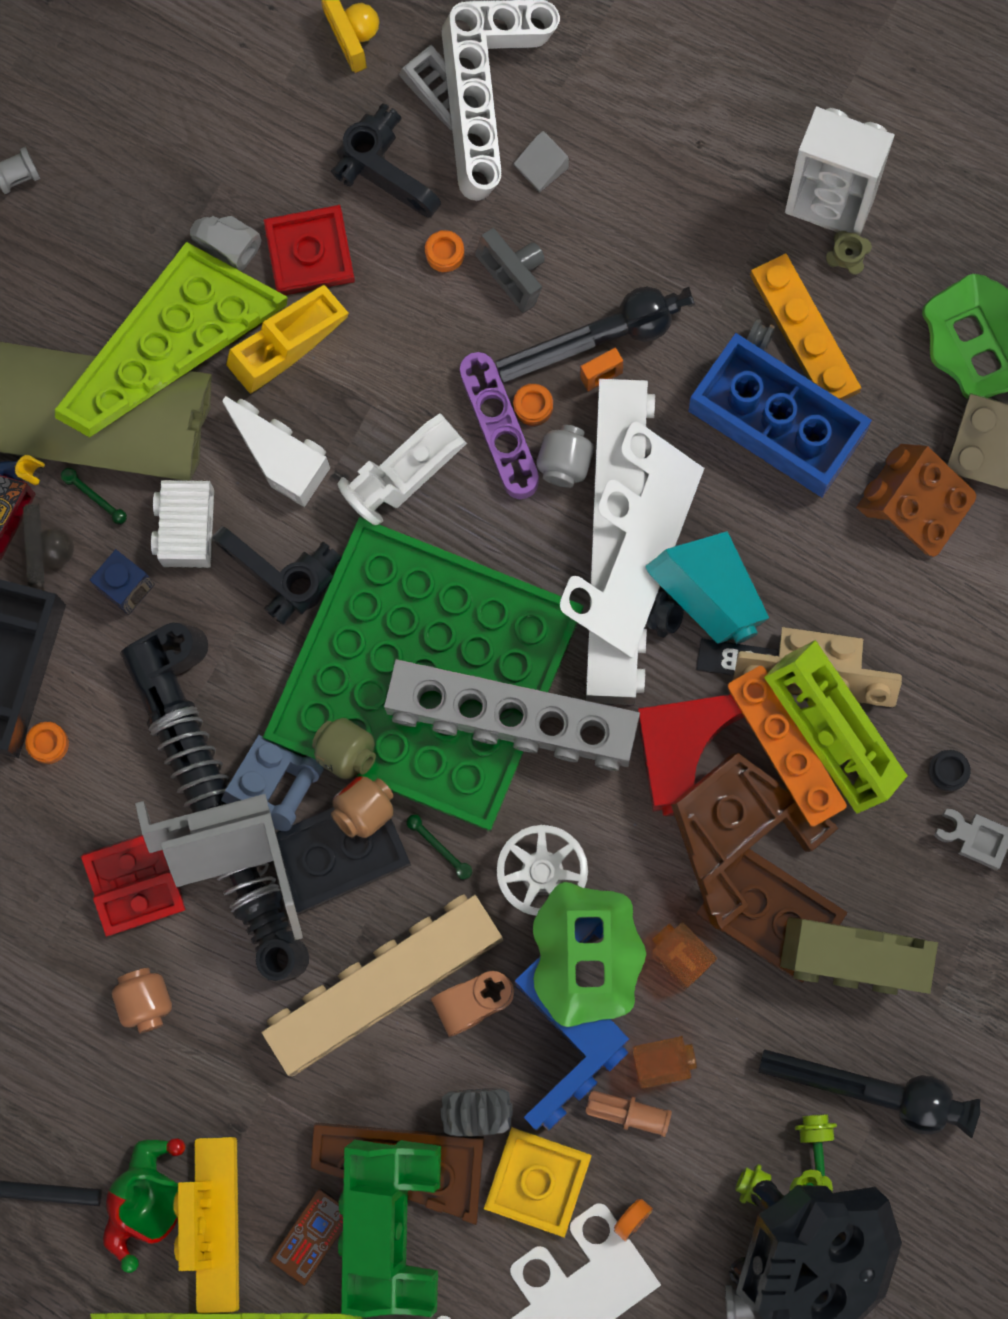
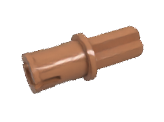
(628, 1113)

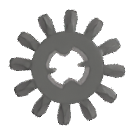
(476, 1112)

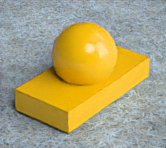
(351, 27)

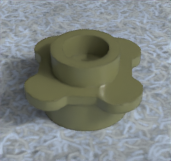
(853, 242)

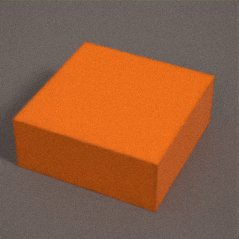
(602, 367)

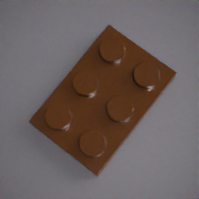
(771, 900)

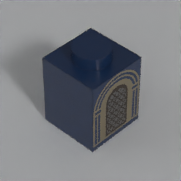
(122, 582)

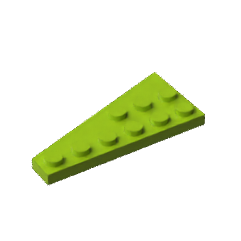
(176, 326)

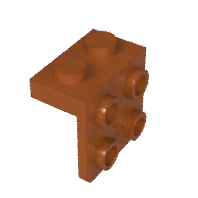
(918, 497)

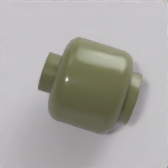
(344, 748)

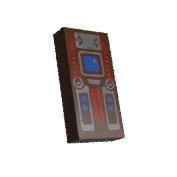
(310, 1238)

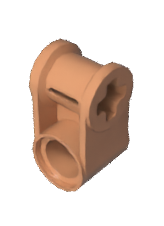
(465, 1003)

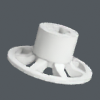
(541, 869)

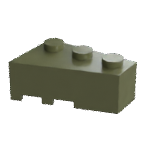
(858, 956)

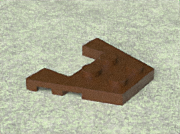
(727, 817)

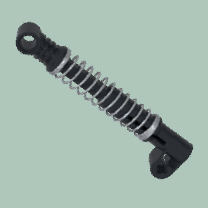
(200, 779)

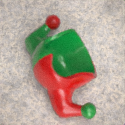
(141, 1201)

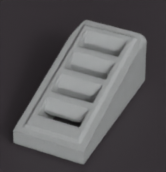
(410, 76)

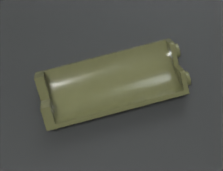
(151, 439)

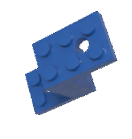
(597, 1041)

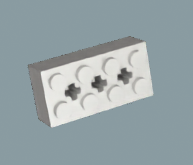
(838, 171)

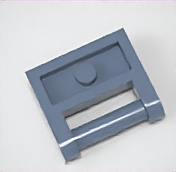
(262, 773)

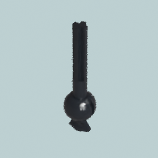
(642, 314)
(922, 1104)

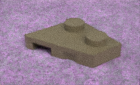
(982, 442)

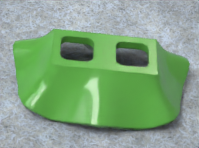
(988, 303)
(619, 952)

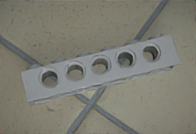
(412, 680)

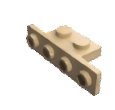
(846, 657)

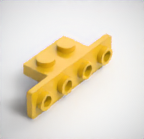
(210, 1225)

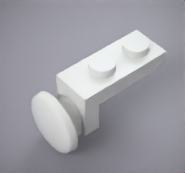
(403, 470)

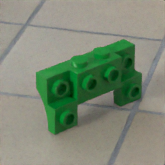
(376, 1228)

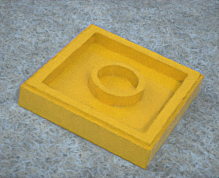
(537, 1182)

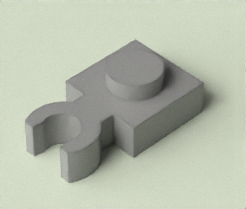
(981, 840)

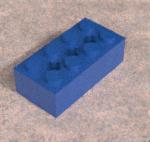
(777, 390)

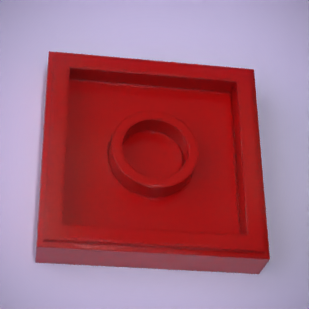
(309, 250)

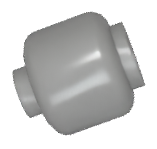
(565, 456)

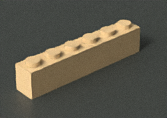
(382, 985)

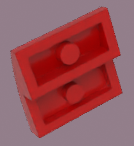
(131, 885)

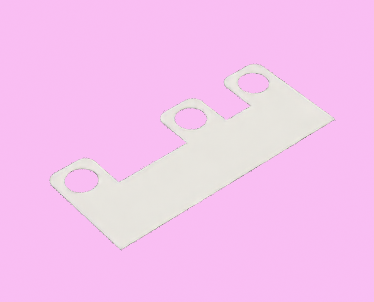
(650, 528)
(599, 1290)

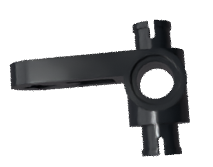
(373, 166)
(311, 567)

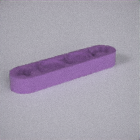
(496, 426)

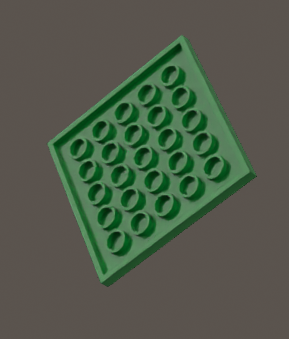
(430, 610)

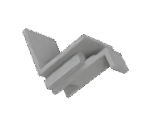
(219, 843)

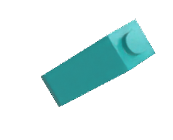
(711, 587)

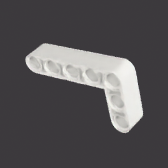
(477, 82)

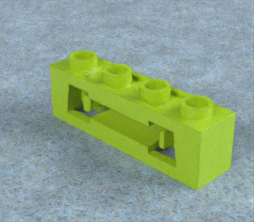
(836, 727)

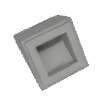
(542, 162)

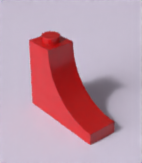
(674, 741)

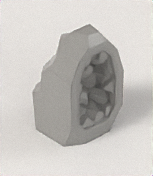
(226, 240)

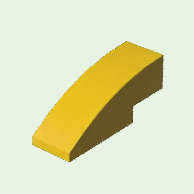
(285, 338)

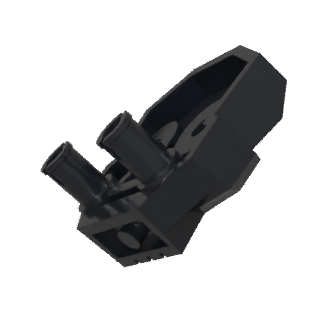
(818, 1253)

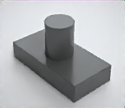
(512, 269)

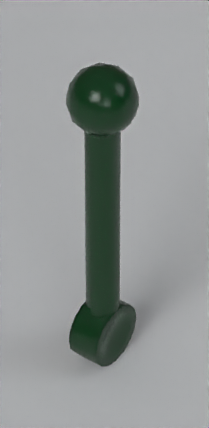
(70, 477)
(463, 870)

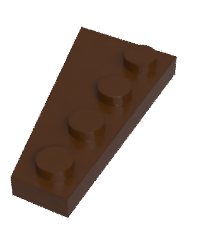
(459, 1163)

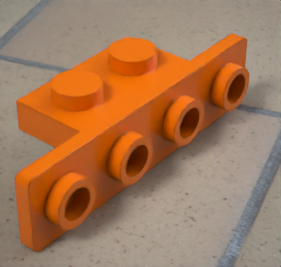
(787, 748)

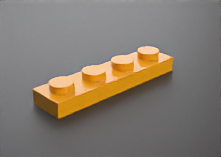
(804, 327)

